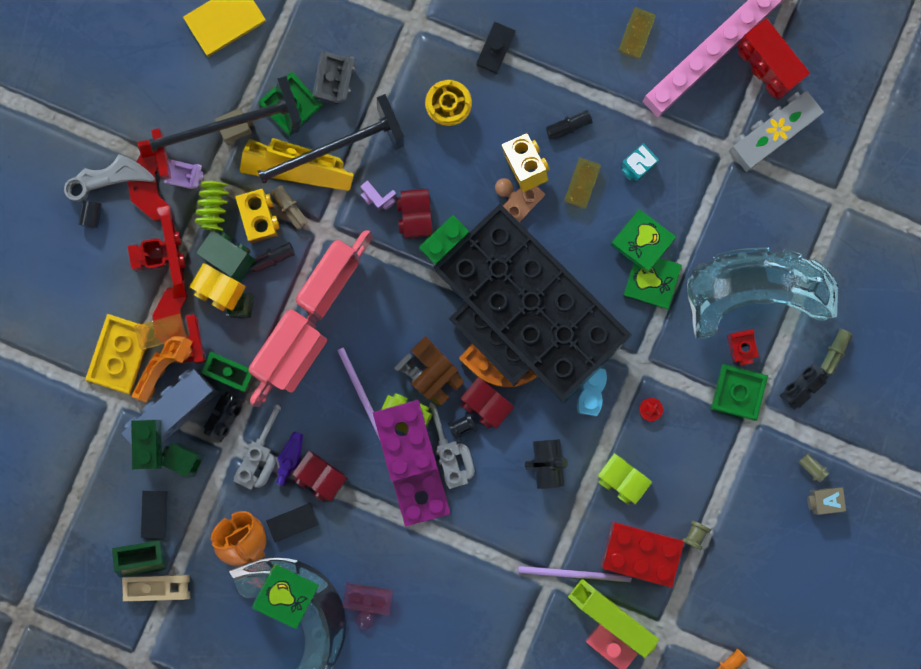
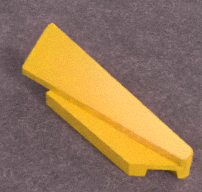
(323, 171)

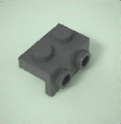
(333, 77)

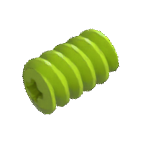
(211, 205)

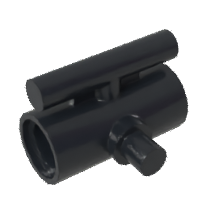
(547, 464)

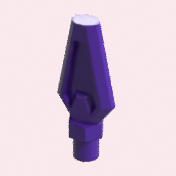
(289, 457)

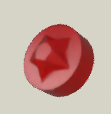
(650, 409)

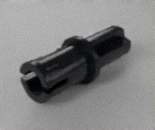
(569, 124)
(273, 256)

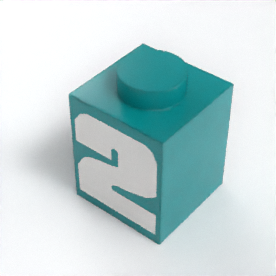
(638, 163)

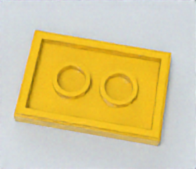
(223, 22)
(116, 356)

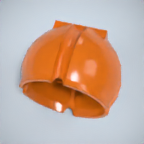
(239, 539)

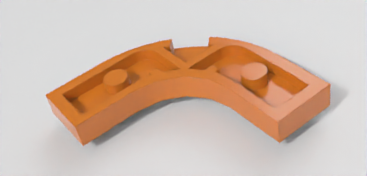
(175, 350)
(487, 371)

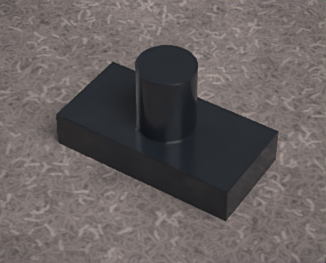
(495, 47)

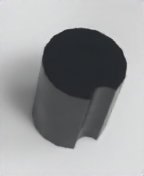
(90, 214)

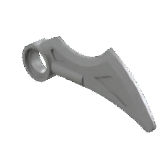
(119, 171)

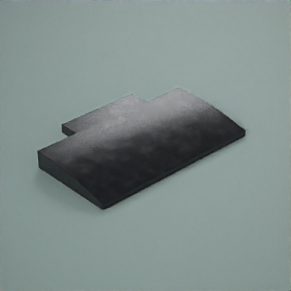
(527, 307)

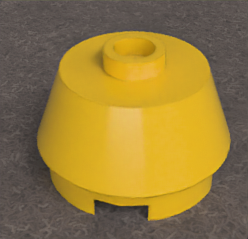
(448, 102)

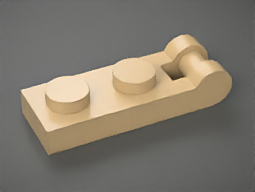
(155, 587)

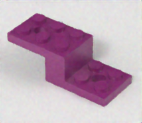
(411, 462)

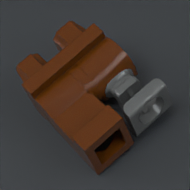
(434, 376)

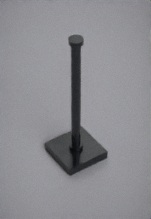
(285, 106)
(387, 123)

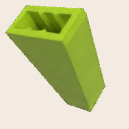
(613, 618)

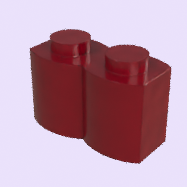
(416, 214)
(486, 403)
(319, 476)

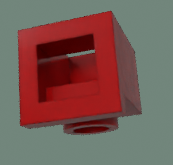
(736, 340)

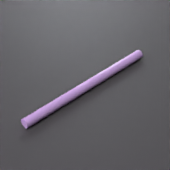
(358, 386)
(574, 574)

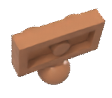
(519, 202)

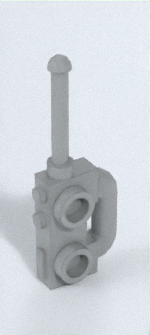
(448, 453)
(253, 457)

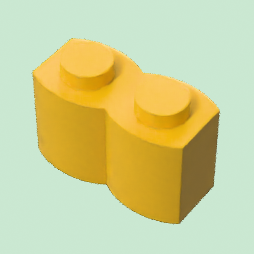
(218, 287)

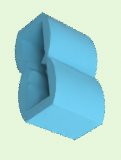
(590, 398)

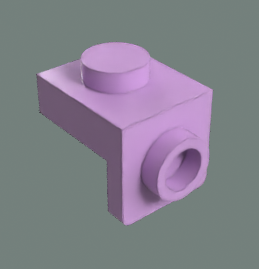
(185, 174)
(371, 196)

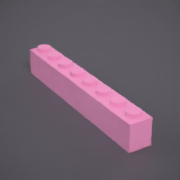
(708, 54)

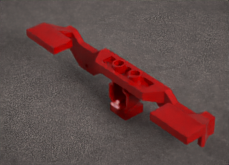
(154, 252)

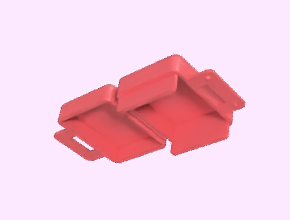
(294, 340)

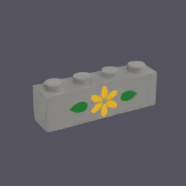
(776, 131)

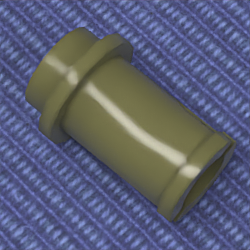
(813, 467)

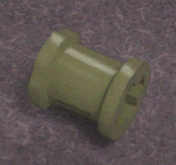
(696, 535)

